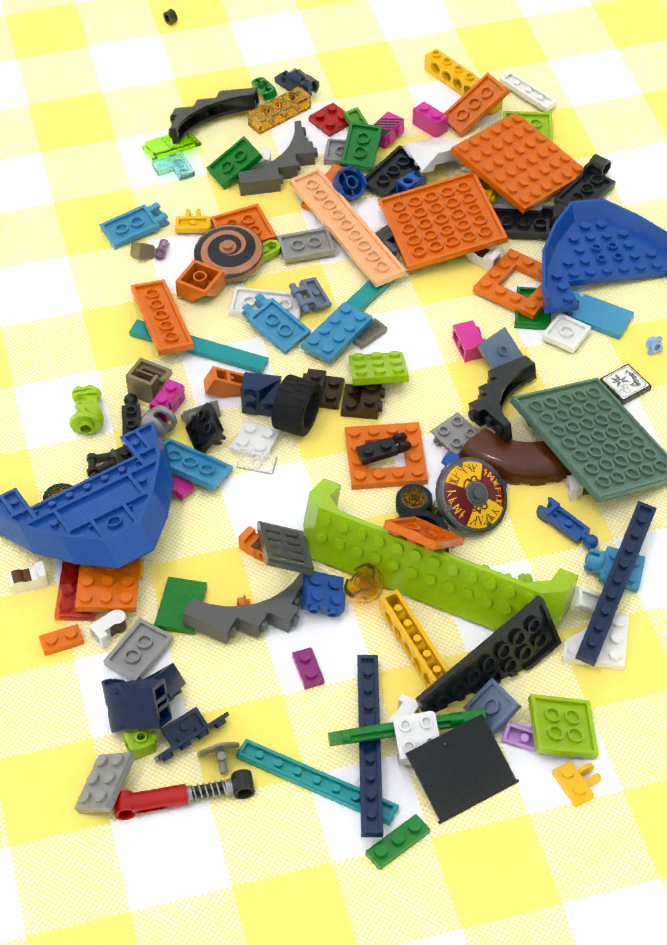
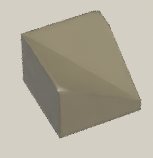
(142, 250)

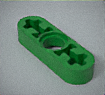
(264, 88)

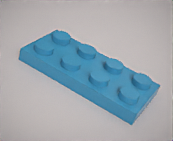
(336, 332)
(196, 465)

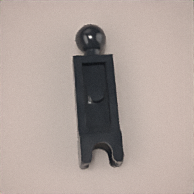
(130, 413)

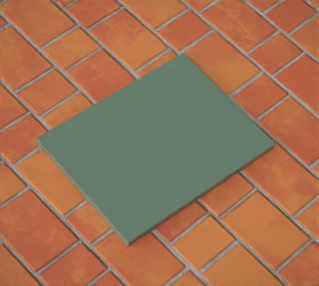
(595, 438)

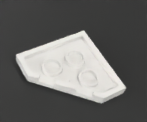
(613, 650)

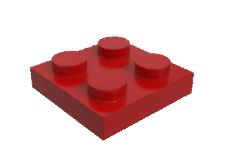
(329, 119)

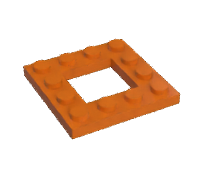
(490, 284)
(365, 478)

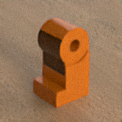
(250, 543)

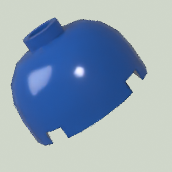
(349, 183)

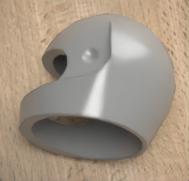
(163, 427)

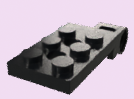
(591, 178)
(537, 221)

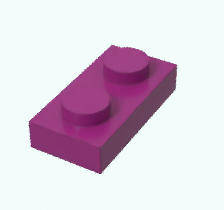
(308, 668)

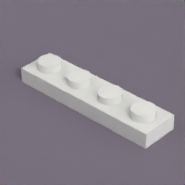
(528, 91)

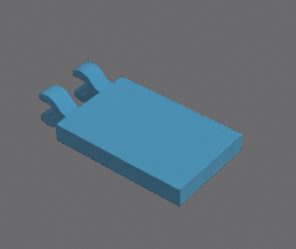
(134, 225)
(601, 315)
(275, 323)

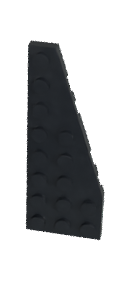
(511, 648)

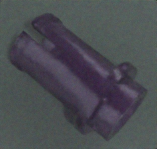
(160, 251)

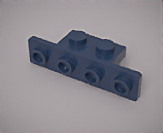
(186, 728)

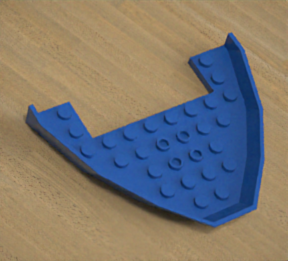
(597, 245)
(103, 517)

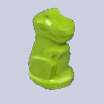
(88, 414)

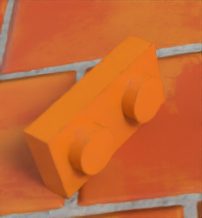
(61, 639)

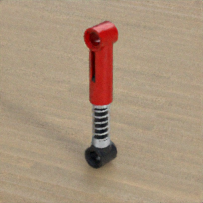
(130, 803)

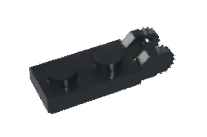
(383, 448)

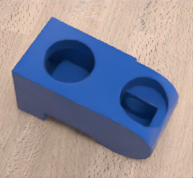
(410, 181)

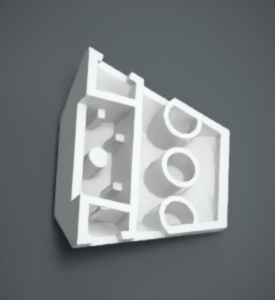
(430, 153)

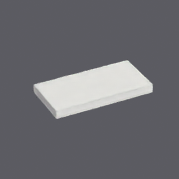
(247, 295)

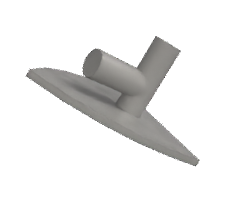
(219, 749)

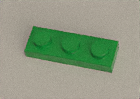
(397, 841)

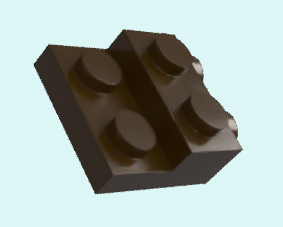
(331, 387)
(363, 401)

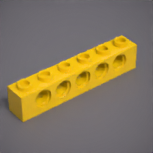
(452, 74)
(412, 637)

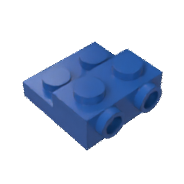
(323, 594)

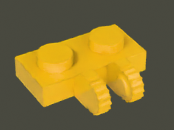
(192, 224)
(573, 784)

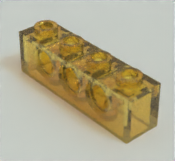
(279, 110)

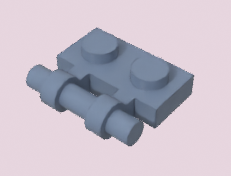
(314, 293)

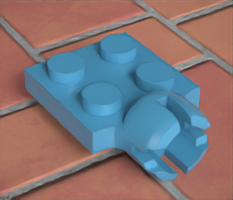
(602, 561)

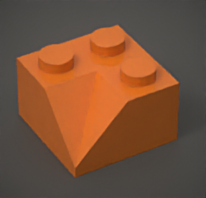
(199, 281)

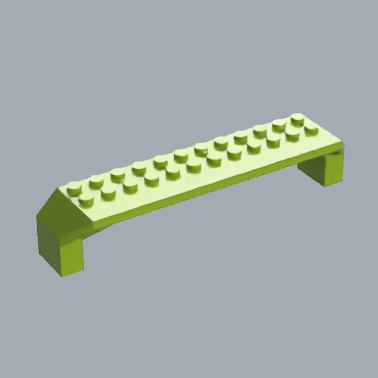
(422, 574)

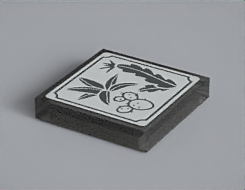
(626, 383)

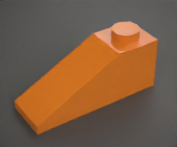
(223, 382)

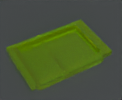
(164, 146)

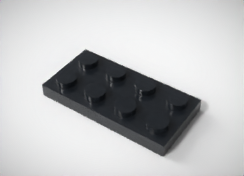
(384, 176)

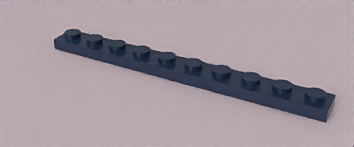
(615, 584)
(369, 751)

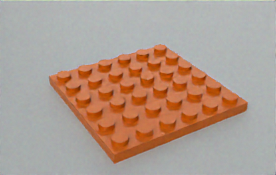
(518, 162)
(442, 221)

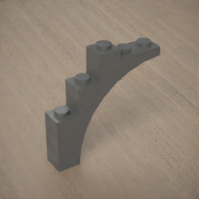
(286, 166)
(252, 619)

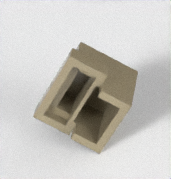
(146, 379)

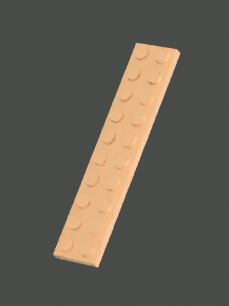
(347, 227)

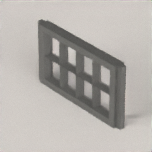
(279, 532)

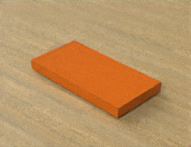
(475, 104)

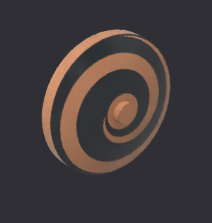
(231, 249)

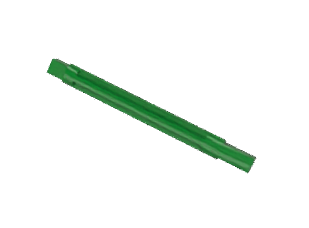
(386, 730)

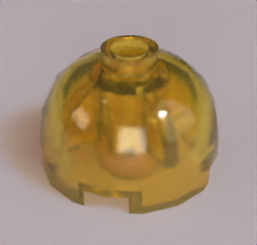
(365, 584)

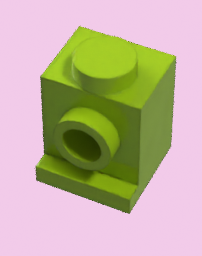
(140, 742)

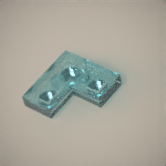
(174, 162)

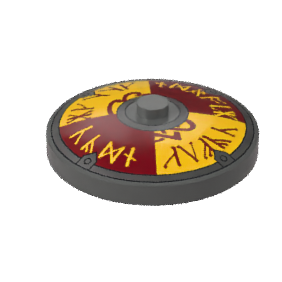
(471, 496)

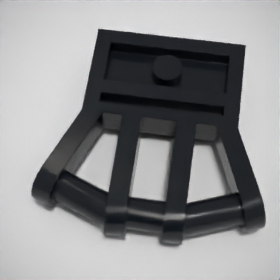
(113, 457)

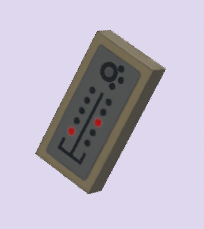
(370, 334)

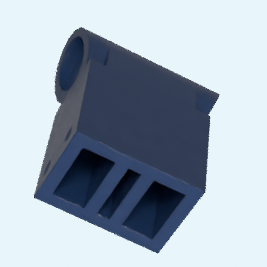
(136, 703)

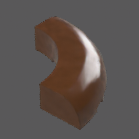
(516, 460)

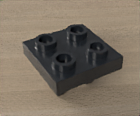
(205, 429)

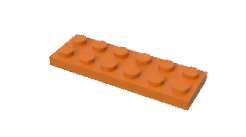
(161, 317)

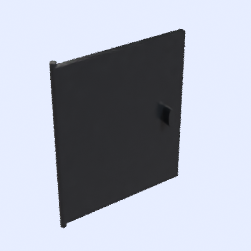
(462, 770)

